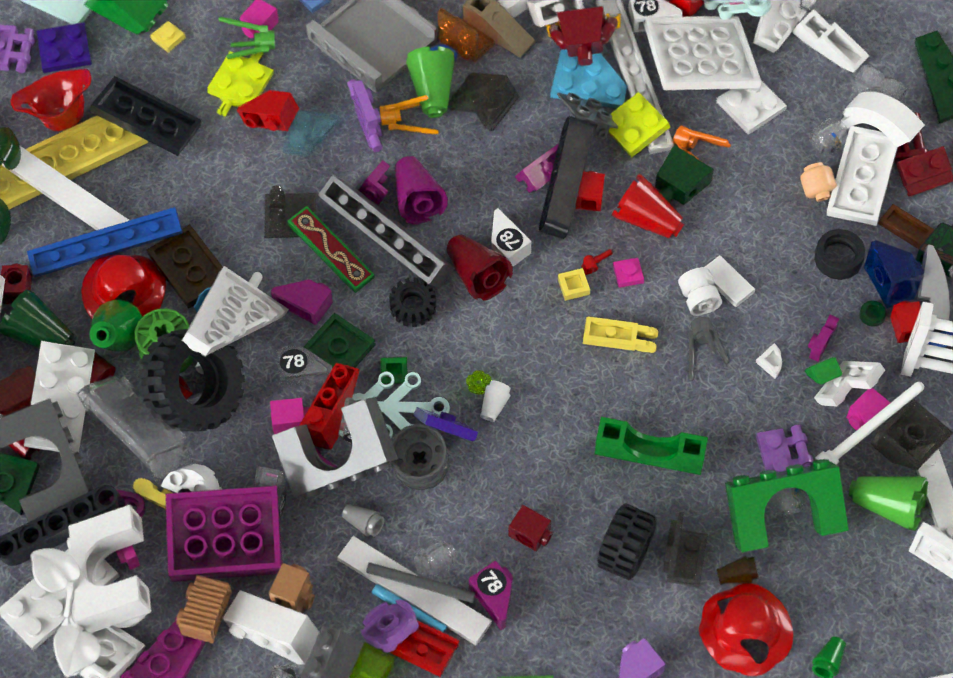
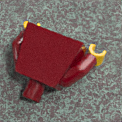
(583, 32)

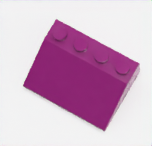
(223, 533)

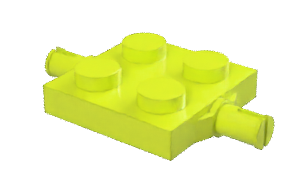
(239, 81)

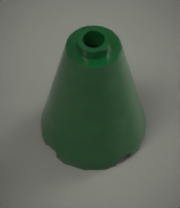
(34, 322)

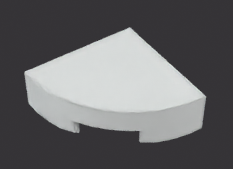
(771, 361)

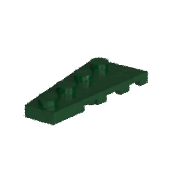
(938, 68)

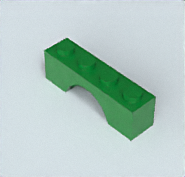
(621, 441)

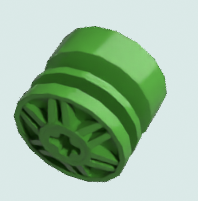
(155, 325)

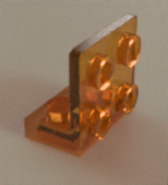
(462, 36)

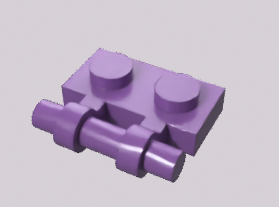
(8, 39)
(775, 449)

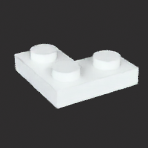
(854, 375)

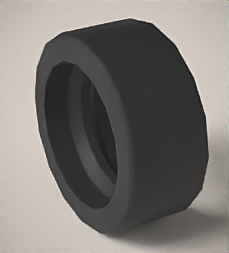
(834, 270)

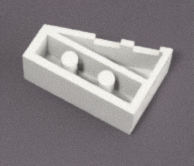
(272, 627)

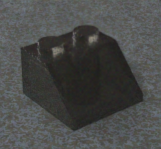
(911, 436)

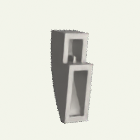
(934, 284)

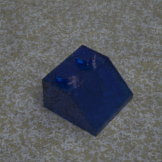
(893, 273)

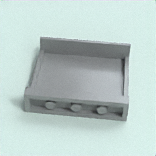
(373, 38)

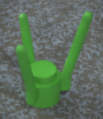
(262, 41)

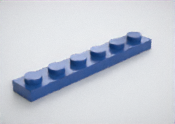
(104, 242)

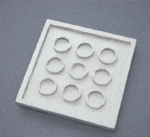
(701, 53)

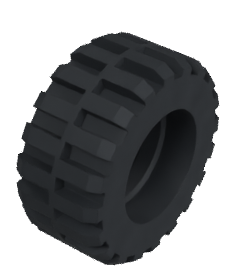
(164, 394)

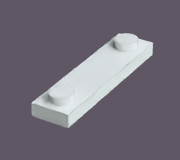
(939, 493)

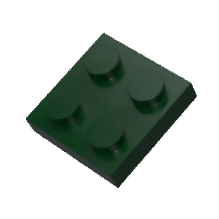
(340, 342)

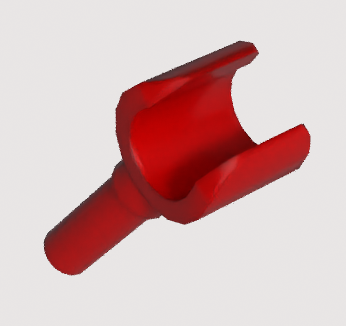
(590, 263)

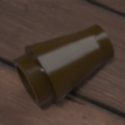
(739, 571)

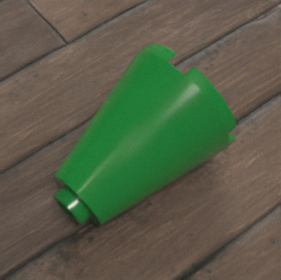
(115, 325)

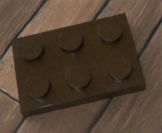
(186, 264)

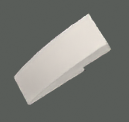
(830, 41)

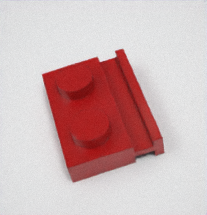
(427, 649)

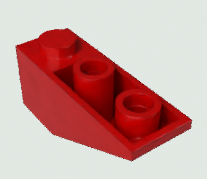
(325, 412)

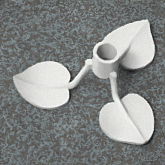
(72, 644)

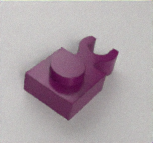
(819, 342)

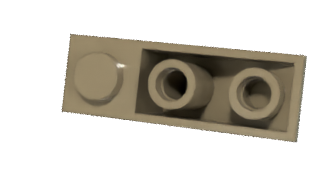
(497, 24)

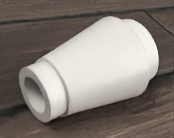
(494, 400)

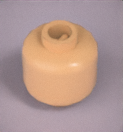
(818, 181)

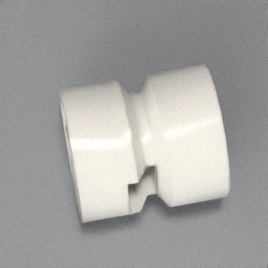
(700, 290)

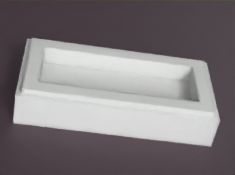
(729, 281)

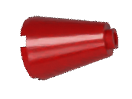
(648, 209)

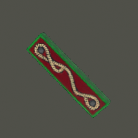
(331, 249)

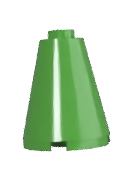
(432, 77)
(892, 497)

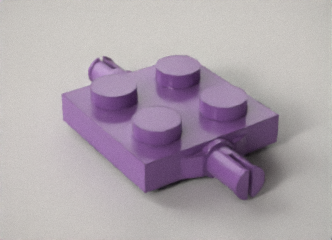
(368, 117)

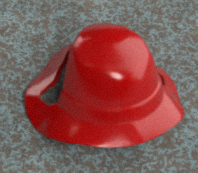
(52, 94)
(119, 273)
(749, 615)

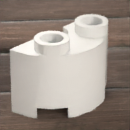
(191, 477)

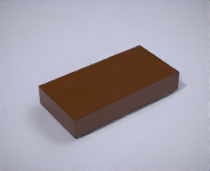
(905, 226)

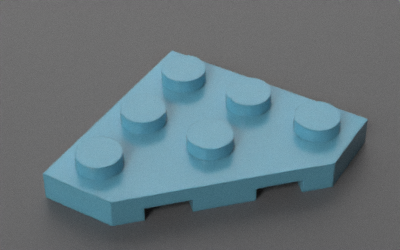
(589, 81)

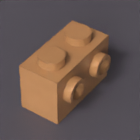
(292, 588)

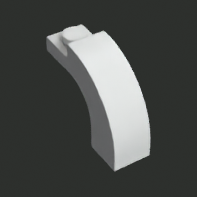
(885, 114)

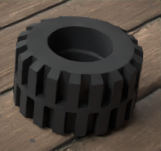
(626, 541)

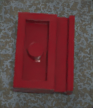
(925, 171)

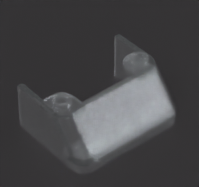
(136, 425)

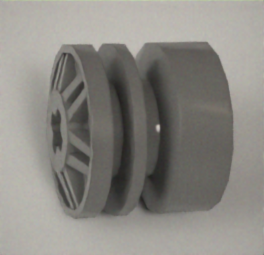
(420, 442)

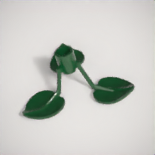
(9, 156)

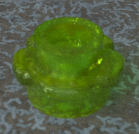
(474, 387)

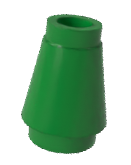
(828, 660)

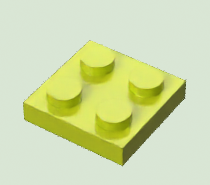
(637, 124)

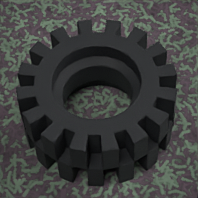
(412, 289)

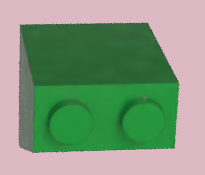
(129, 14)

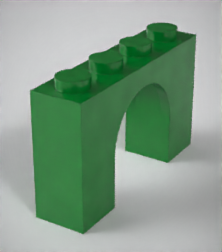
(750, 496)

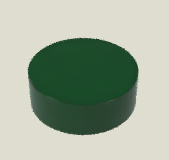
(872, 313)

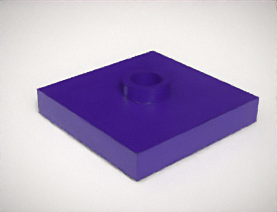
(446, 423)

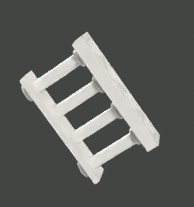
(919, 339)

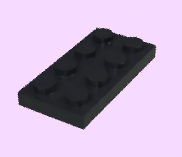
(145, 115)

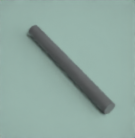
(420, 582)

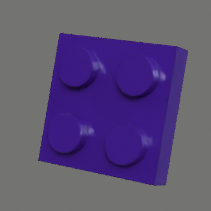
(64, 47)

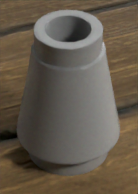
(364, 519)

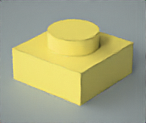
(168, 36)
(573, 284)

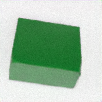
(396, 366)
(824, 371)

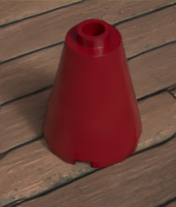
(479, 267)

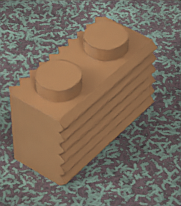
(204, 608)

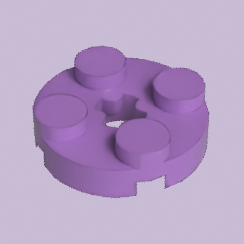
(401, 624)

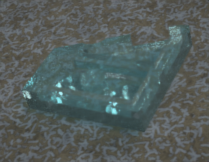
(307, 131)

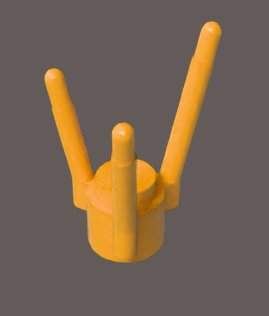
(392, 113)

